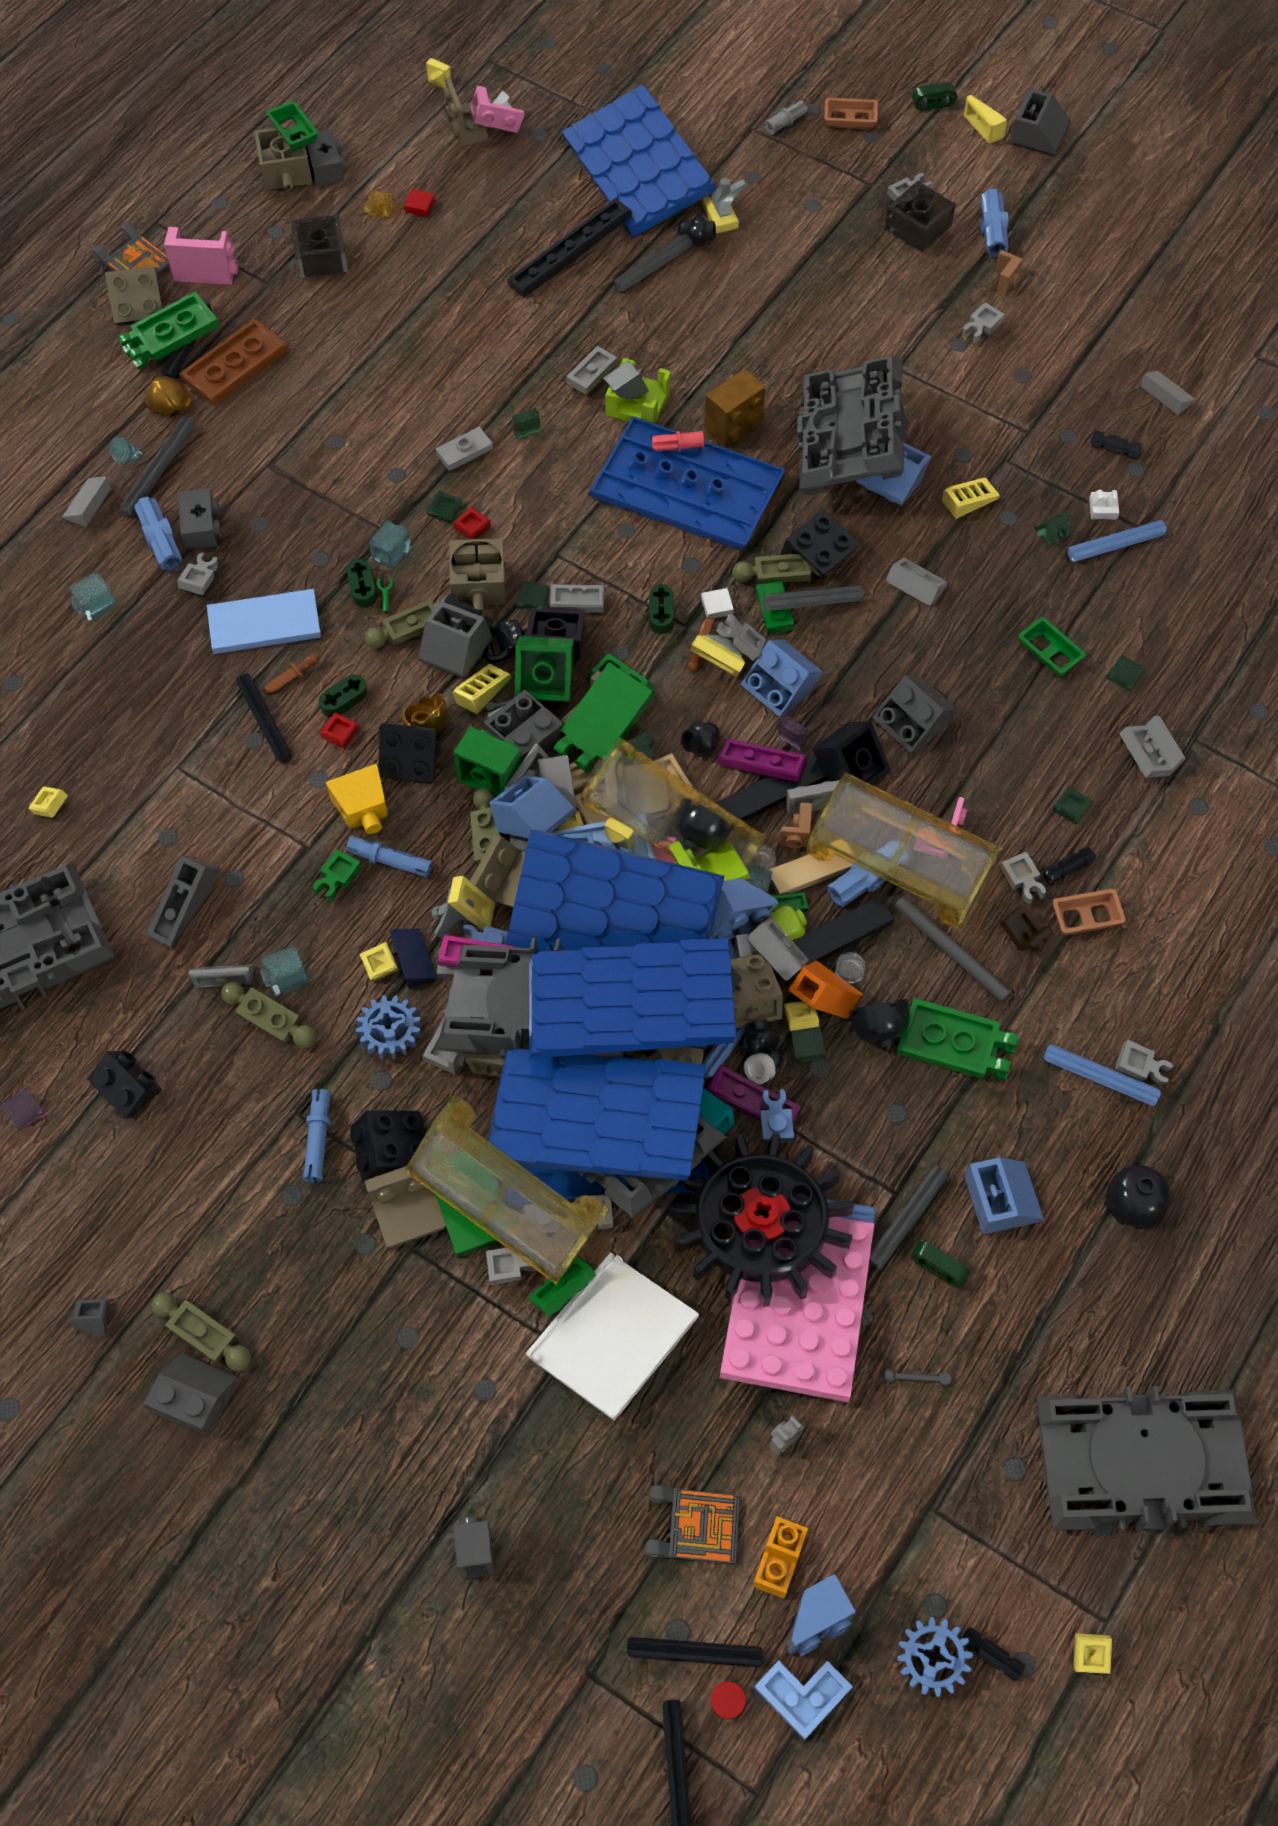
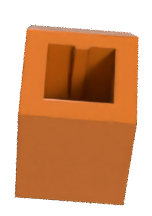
(825, 990)

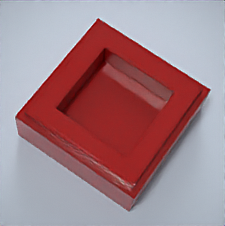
(419, 202)
(472, 524)
(339, 730)

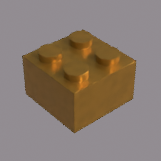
(734, 408)

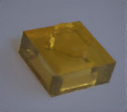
(379, 203)

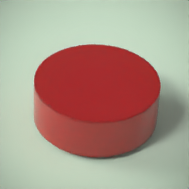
(727, 1700)

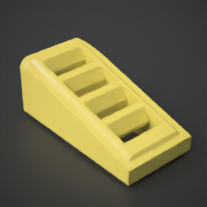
(986, 120)
(959, 508)
(477, 701)

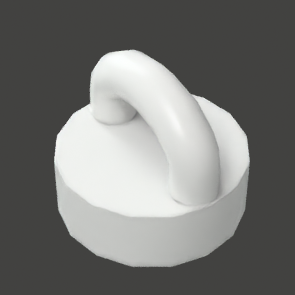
(759, 1068)

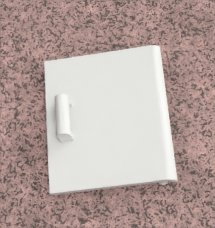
(612, 1336)

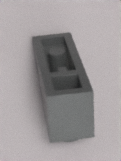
(182, 898)

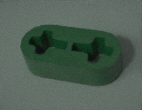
(935, 96)
(365, 582)
(656, 609)
(343, 695)
(940, 1264)

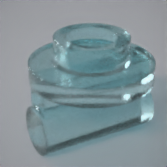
(123, 451)

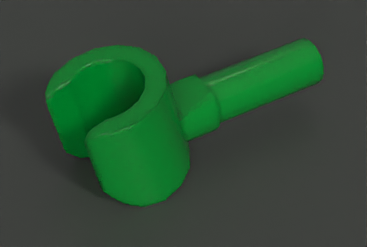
(386, 592)

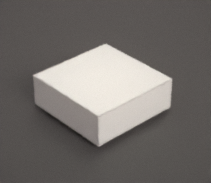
(717, 603)

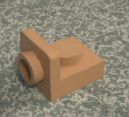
(799, 833)

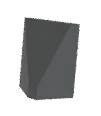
(91, 1316)

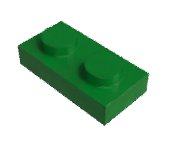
(774, 620)
(552, 1297)

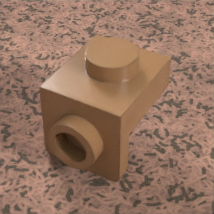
(1009, 267)

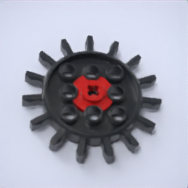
(762, 1218)

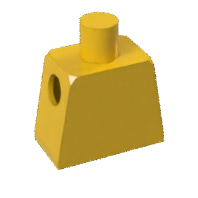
(359, 798)

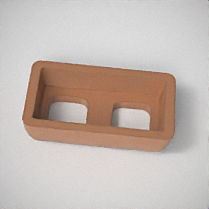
(850, 109)
(1083, 904)

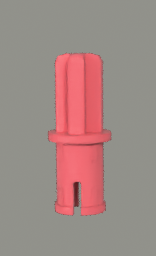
(678, 441)

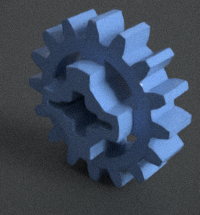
(374, 1023)
(930, 1672)

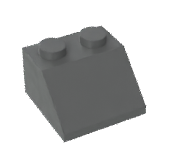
(191, 1394)

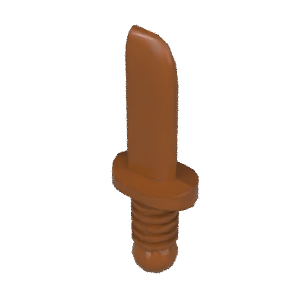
(706, 628)
(291, 673)

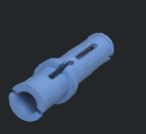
(378, 853)
(316, 1141)

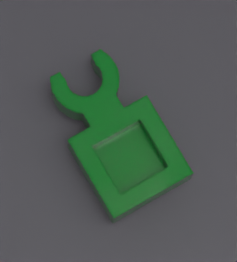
(337, 872)

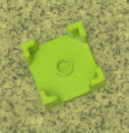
(644, 407)

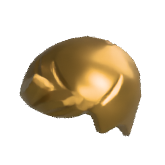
(167, 396)
(428, 713)

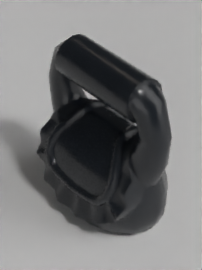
(507, 636)

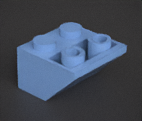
(900, 488)
(781, 677)
(529, 806)
(740, 909)
(1002, 1194)
(820, 1613)

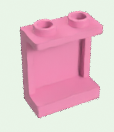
(200, 259)

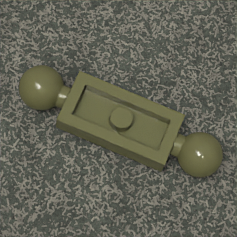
(775, 568)
(400, 626)
(482, 823)
(268, 1015)
(201, 1332)

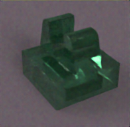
(1055, 524)
(643, 743)

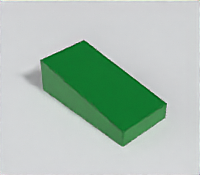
(794, 900)

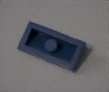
(412, 957)

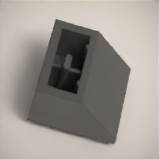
(1040, 122)
(453, 639)
(914, 712)
(524, 724)

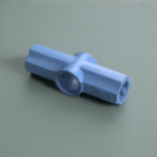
(994, 222)
(158, 533)
(853, 884)

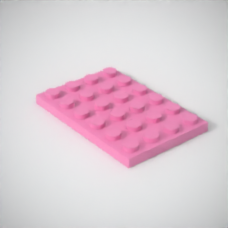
(804, 1342)

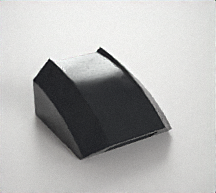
(558, 624)

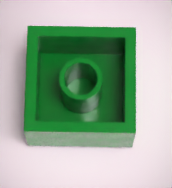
(544, 667)
(485, 761)

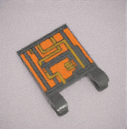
(132, 255)
(701, 1525)

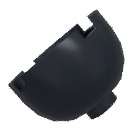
(700, 827)
(881, 1022)
(1138, 1196)

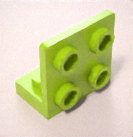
(720, 861)

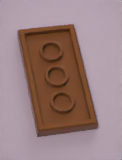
(234, 362)

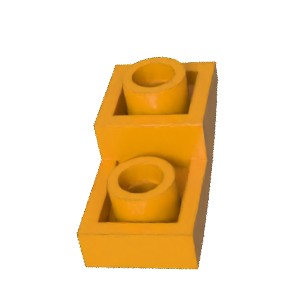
(780, 1557)

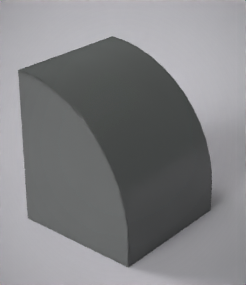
(626, 382)

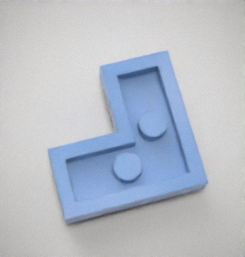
(803, 1705)

